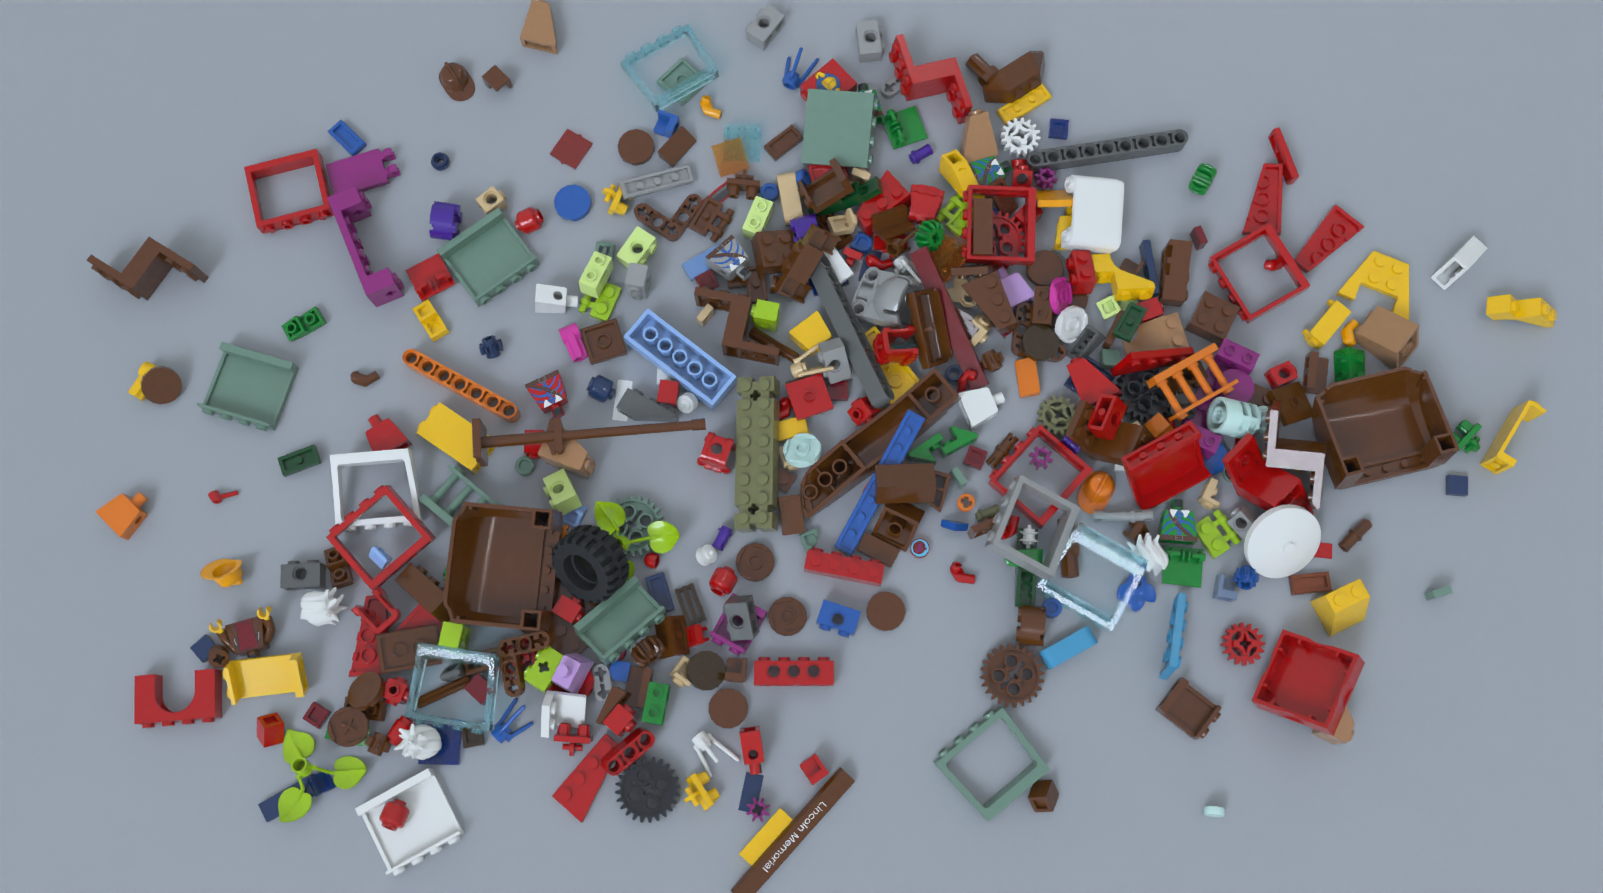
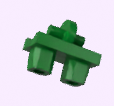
(1468, 431)

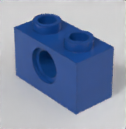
(829, 610)

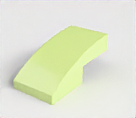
(1110, 308)

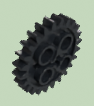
(1138, 384)
(640, 807)

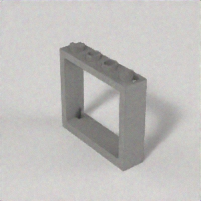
(1059, 541)

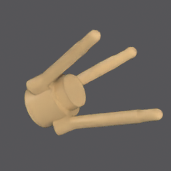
(801, 369)

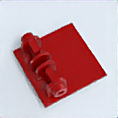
(430, 277)

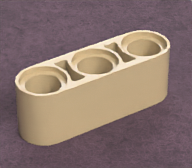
(789, 196)

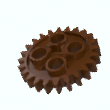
(998, 663)

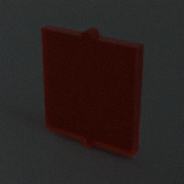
(571, 149)

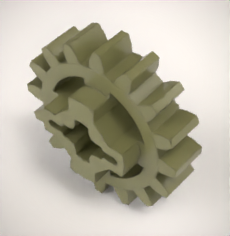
(1051, 411)

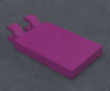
(362, 170)

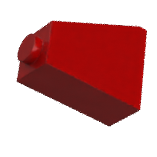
(1090, 381)

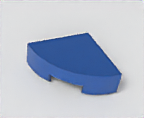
(954, 525)

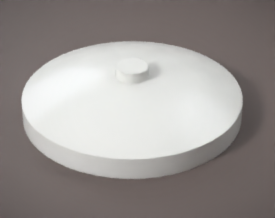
(1282, 541)

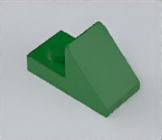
(962, 439)
(922, 452)

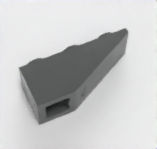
(640, 408)

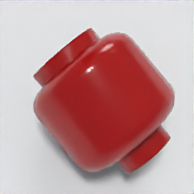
(529, 220)
(723, 581)
(394, 815)

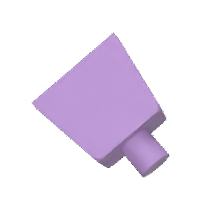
(1015, 288)
(572, 672)

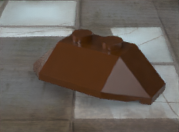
(1016, 79)

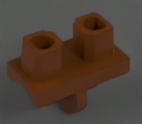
(745, 183)

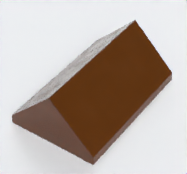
(905, 483)

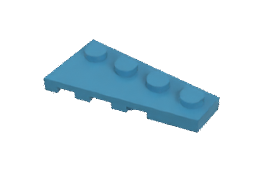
(1171, 655)

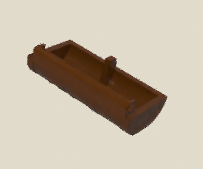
(930, 327)

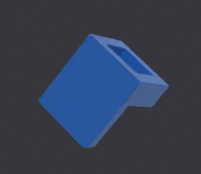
(666, 124)

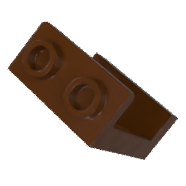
(826, 189)
(1188, 709)

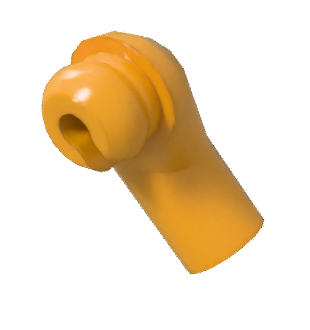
(707, 108)
(1347, 333)

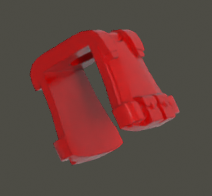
(924, 203)
(901, 356)
(713, 461)
(380, 594)

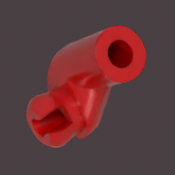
(873, 261)
(1273, 265)
(785, 408)

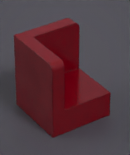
(478, 688)

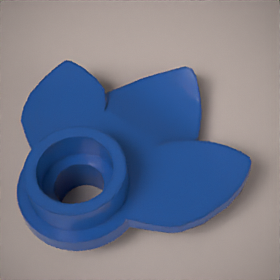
(1142, 593)

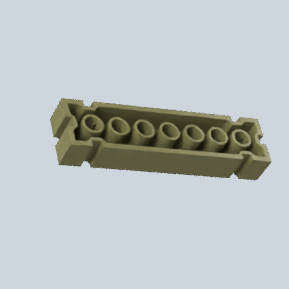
(757, 454)

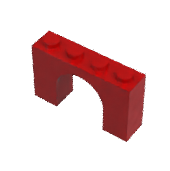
(205, 706)

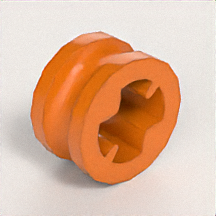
(970, 499)

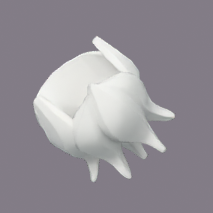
(1151, 551)
(321, 607)
(419, 741)

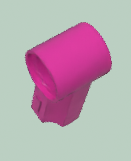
(572, 339)

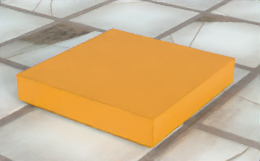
(1053, 198)

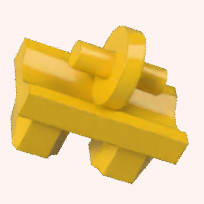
(616, 206)
(698, 794)

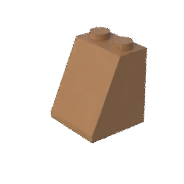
(1388, 337)
(573, 460)

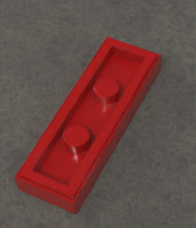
(1283, 156)

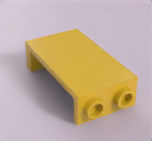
(451, 435)
(1495, 458)
(266, 676)

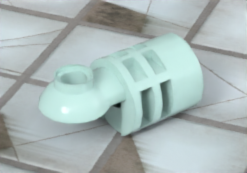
(1235, 417)

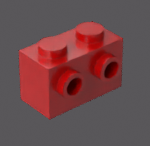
(1081, 272)
(621, 720)

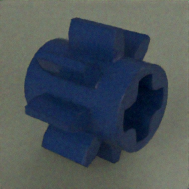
(491, 347)

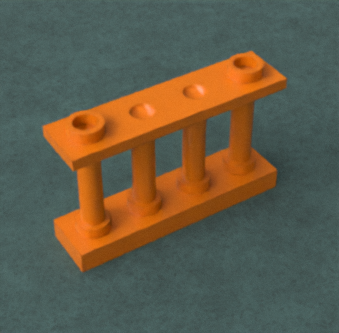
(1176, 372)

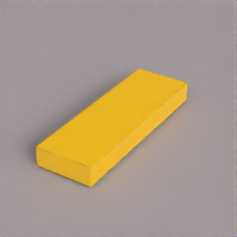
(1024, 105)
(765, 836)

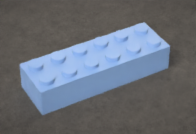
(680, 359)

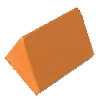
(1027, 378)

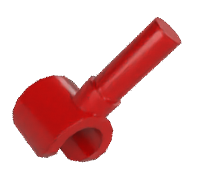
(216, 498)

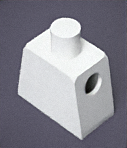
(553, 299)
(979, 406)

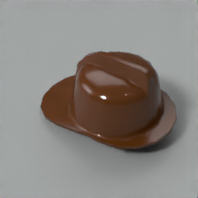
(456, 81)

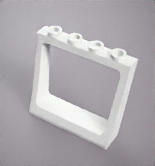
(340, 461)

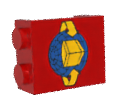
(829, 77)

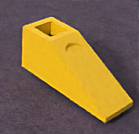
(957, 172)

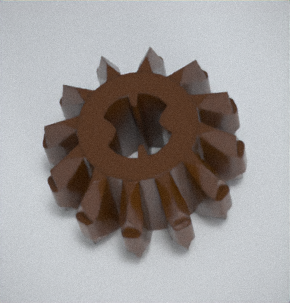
(648, 651)

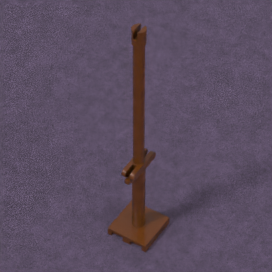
(556, 436)

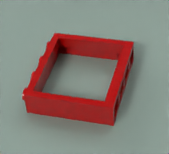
(283, 165)
(1029, 194)
(1284, 257)
(1058, 447)
(402, 560)

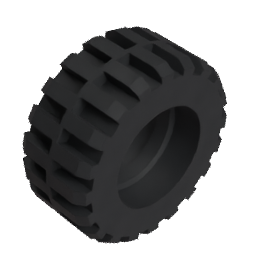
(590, 563)

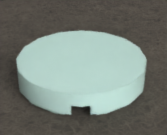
(802, 450)

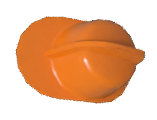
(1095, 491)

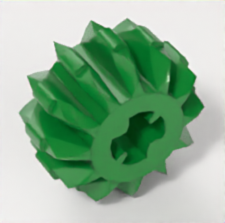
(1202, 178)
(930, 234)

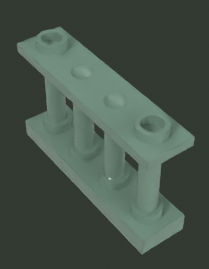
(447, 513)

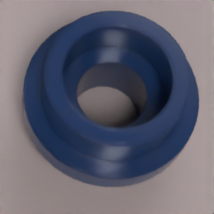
(436, 158)
(953, 368)

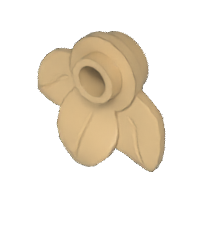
(958, 294)

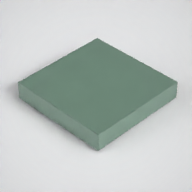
(676, 74)

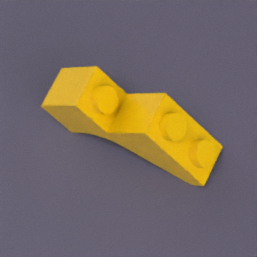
(1123, 284)
(1531, 311)

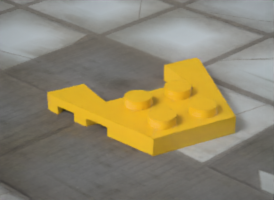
(1384, 276)

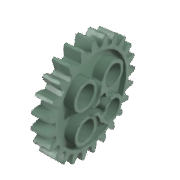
(647, 511)

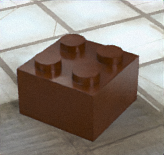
(771, 250)
(1212, 318)

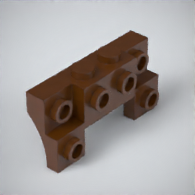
(802, 262)

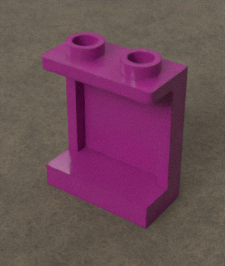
(721, 635)

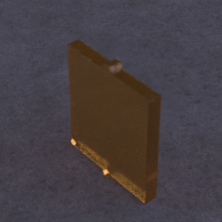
(730, 157)

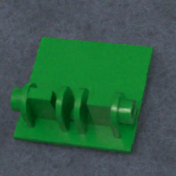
(904, 127)
(1183, 566)

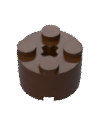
(1032, 625)

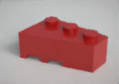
(892, 195)

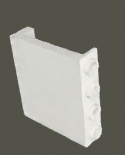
(426, 829)

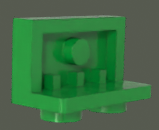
(1348, 363)

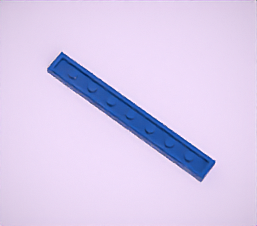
(866, 505)

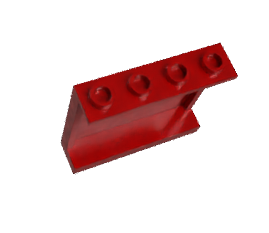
(1165, 466)

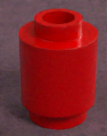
(394, 732)

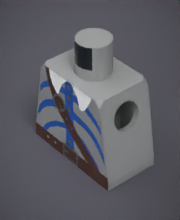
(729, 260)

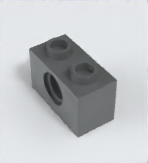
(314, 579)
(744, 607)

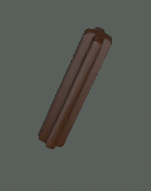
(765, 339)
(443, 691)

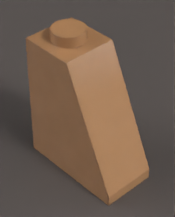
(539, 28)
(978, 137)

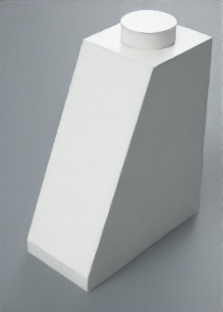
(1459, 263)

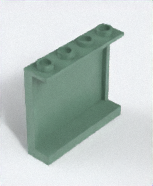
(839, 128)
(488, 257)
(249, 387)

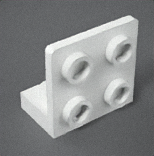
(560, 708)

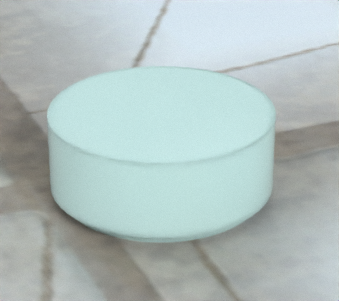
(1214, 811)

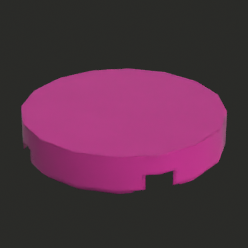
(1060, 294)

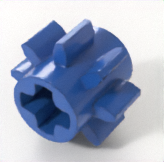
(1246, 577)

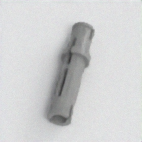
(1133, 515)

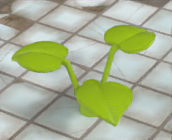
(611, 516)
(296, 747)

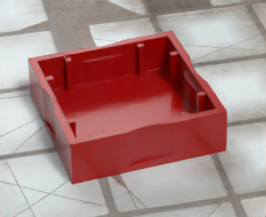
(1308, 682)

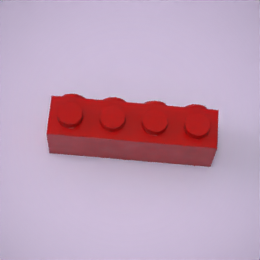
(844, 568)

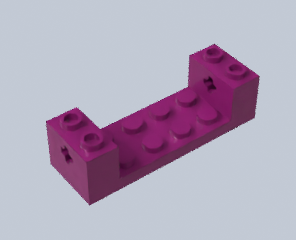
(348, 208)
(1227, 353)

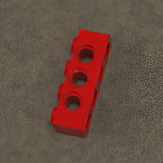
(824, 678)

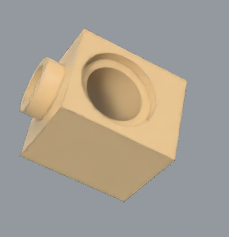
(484, 199)

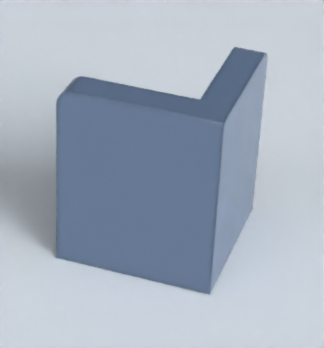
(1224, 588)

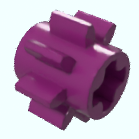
(1049, 174)
(1041, 452)
(753, 807)

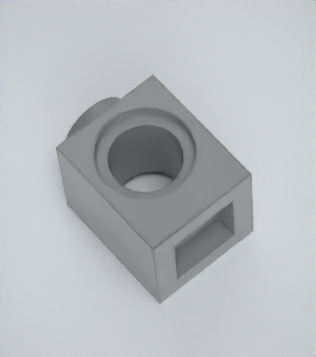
(1235, 522)

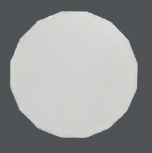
(1071, 323)

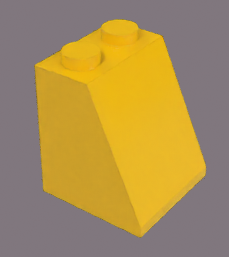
(1342, 606)

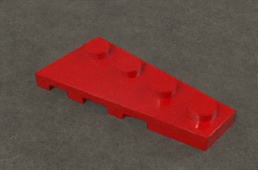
(1267, 200)
(1329, 235)
(1150, 359)
(366, 652)
(584, 782)

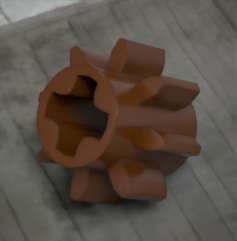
(992, 361)
(378, 744)

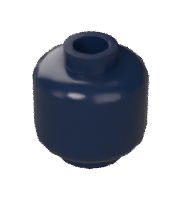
(600, 388)

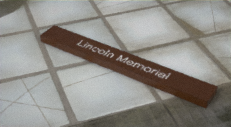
(794, 833)

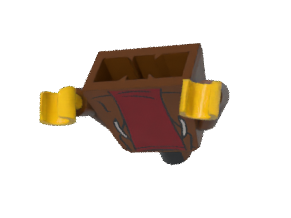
(249, 635)

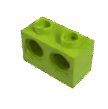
(454, 635)

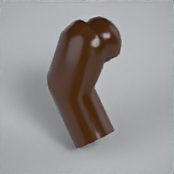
(364, 380)

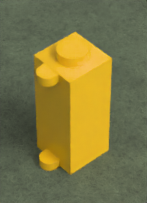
(1326, 325)

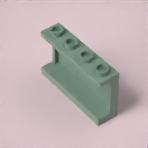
(619, 621)

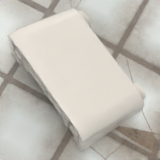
(1095, 214)

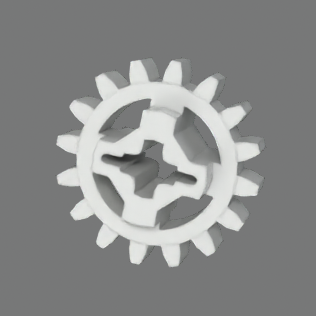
(1022, 133)

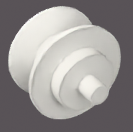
(687, 402)
(1028, 536)
(706, 555)

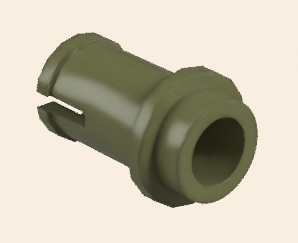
(988, 512)

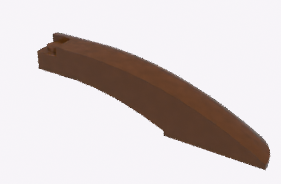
(856, 456)

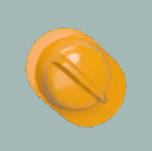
(224, 572)

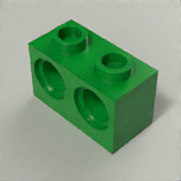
(656, 703)

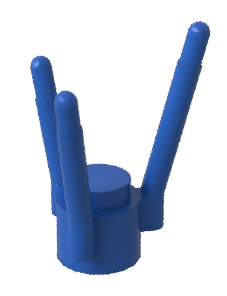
(791, 78)
(502, 729)

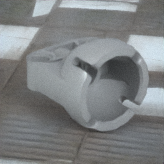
(884, 298)

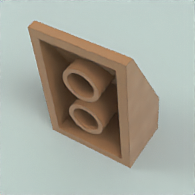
(1158, 334)

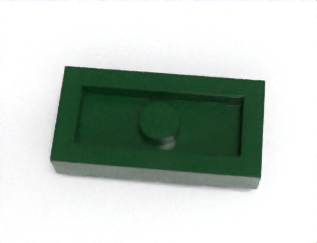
(1129, 322)
(299, 460)

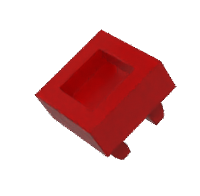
(852, 256)
(695, 635)

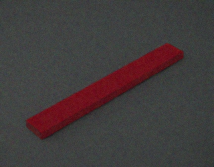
(957, 334)

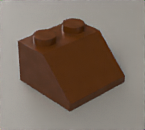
(898, 524)

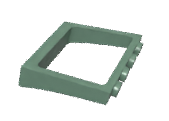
(1014, 787)

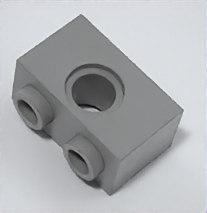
(763, 36)
(869, 50)
(638, 281)
(830, 351)

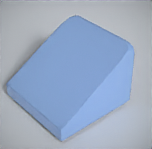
(575, 517)
(379, 556)

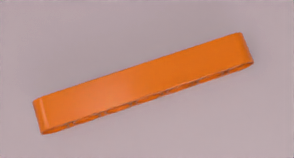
(455, 379)

